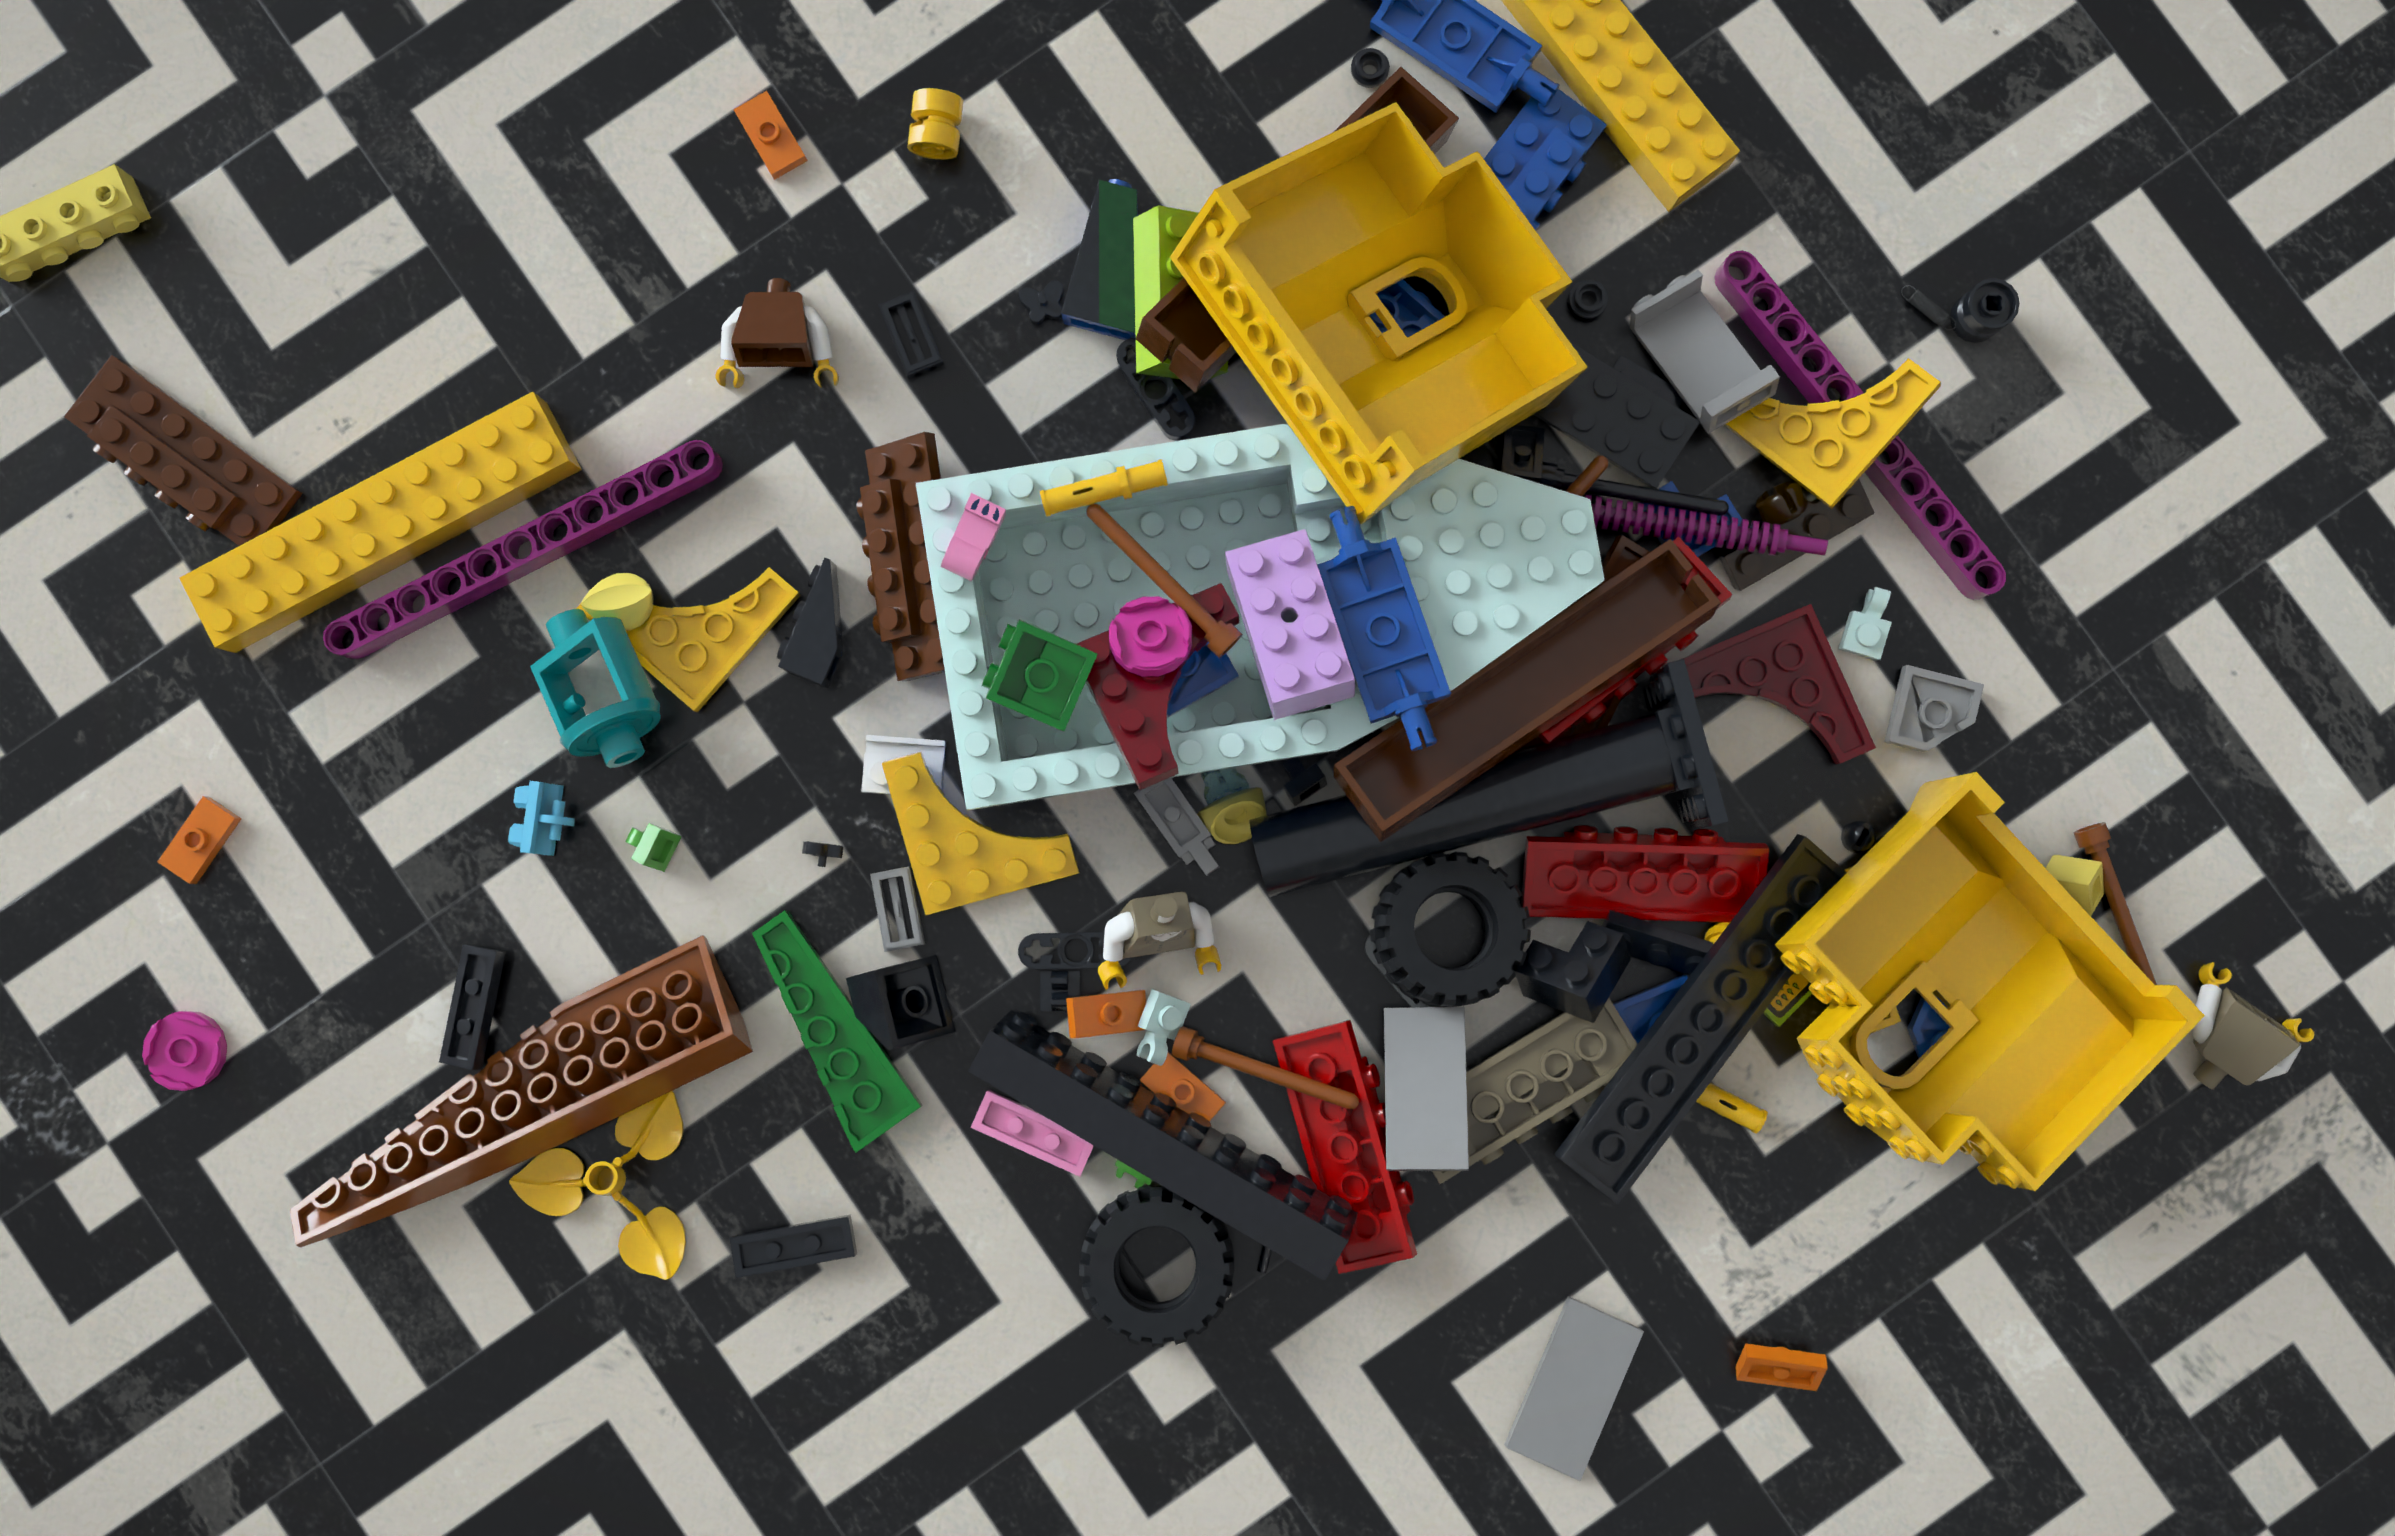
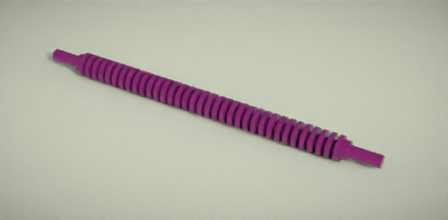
(1776, 540)

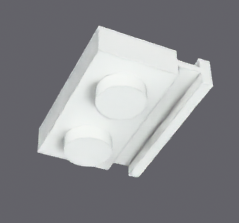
(887, 748)

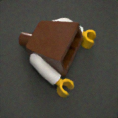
(774, 332)

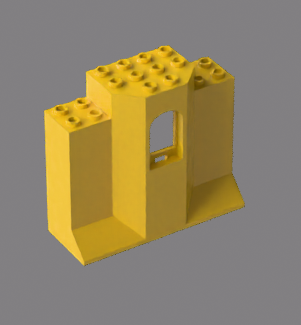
(1295, 271)
(2037, 995)

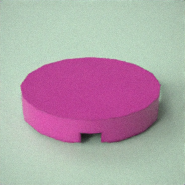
(1150, 636)
(184, 1050)

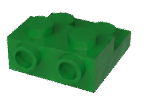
(1039, 674)

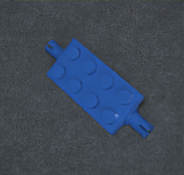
(1466, 47)
(1383, 629)

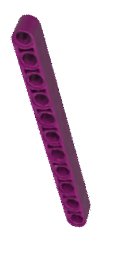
(1902, 462)
(505, 549)

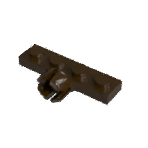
(1801, 518)

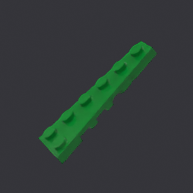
(849, 1059)

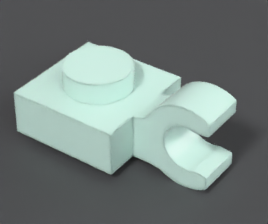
(1865, 631)
(1161, 1020)

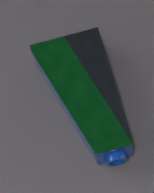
(1103, 277)

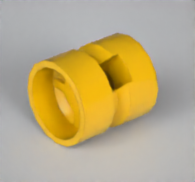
(936, 117)

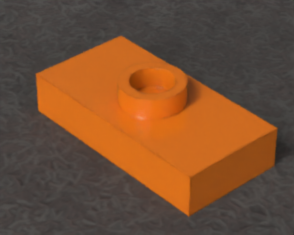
(770, 135)
(199, 840)
(1105, 1013)
(1183, 1087)
(1781, 1367)

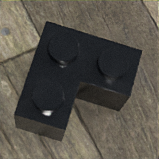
(1576, 979)

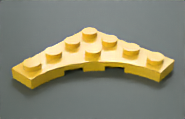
(1835, 441)
(703, 645)
(958, 857)

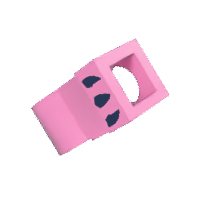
(973, 537)

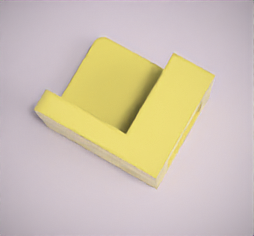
(2080, 878)

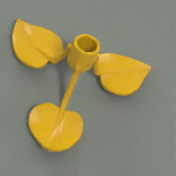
(555, 1181)

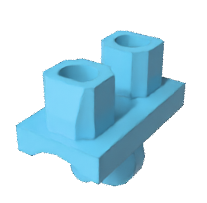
(542, 818)

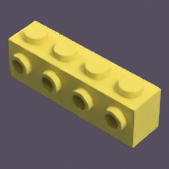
(68, 222)

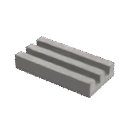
(914, 913)

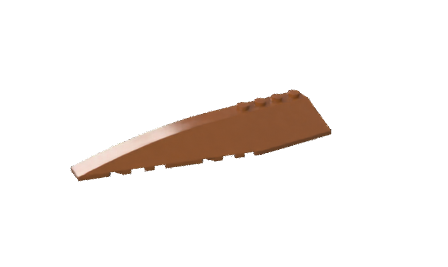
(559, 1081)

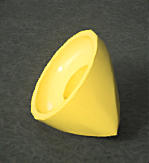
(620, 597)
(1230, 815)

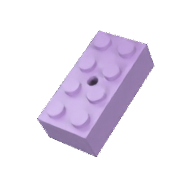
(1297, 661)

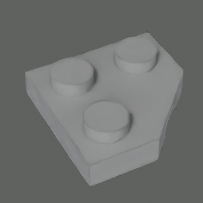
(1931, 708)

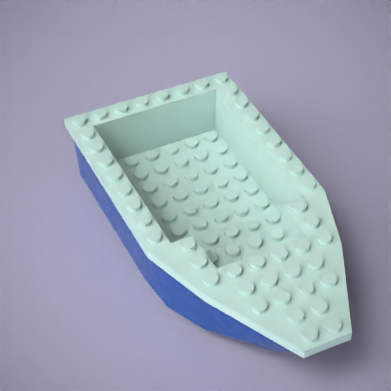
(1479, 545)

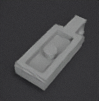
(1178, 823)

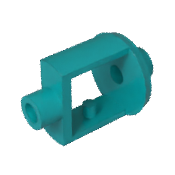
(614, 728)

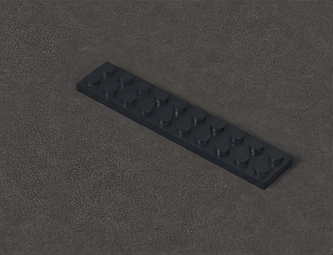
(1697, 1027)

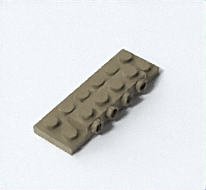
(1540, 1080)

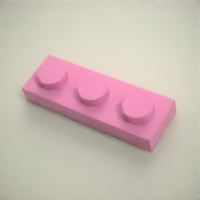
(1031, 1133)

